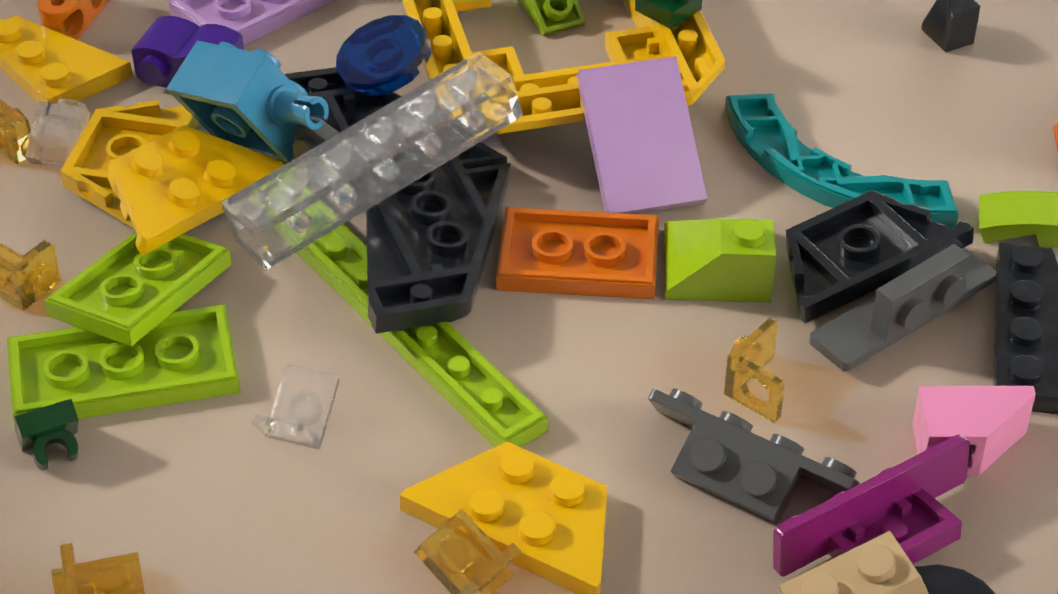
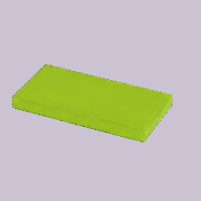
(174, 363)

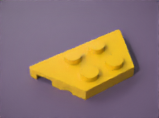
(109, 135)
(181, 182)
(528, 501)

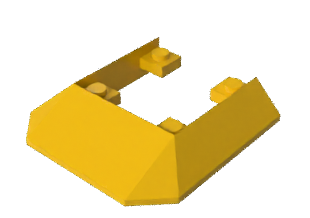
(554, 95)

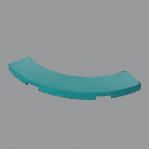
(815, 173)

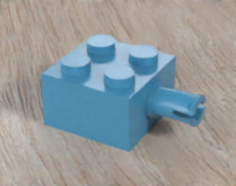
(245, 98)

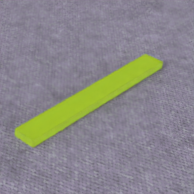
(433, 350)

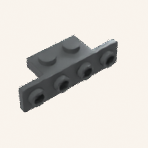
(902, 306)
(742, 466)

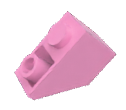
(985, 415)

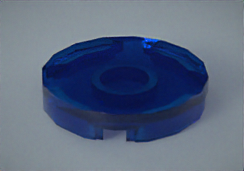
(383, 55)

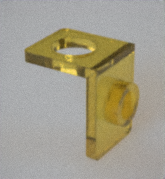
(748, 361)

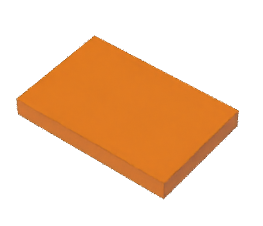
(578, 253)

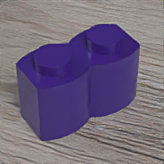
(168, 43)

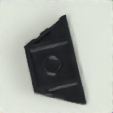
(862, 249)

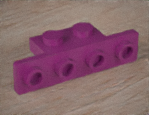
(893, 501)

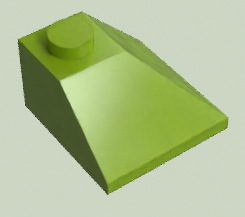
(719, 259)

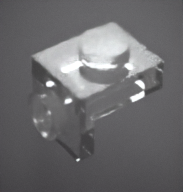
(56, 131)

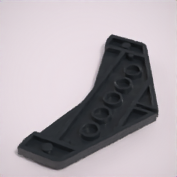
(429, 236)

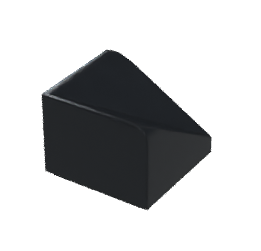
(952, 23)

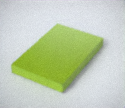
(133, 292)

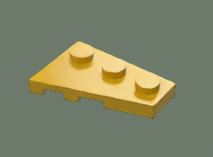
(54, 64)

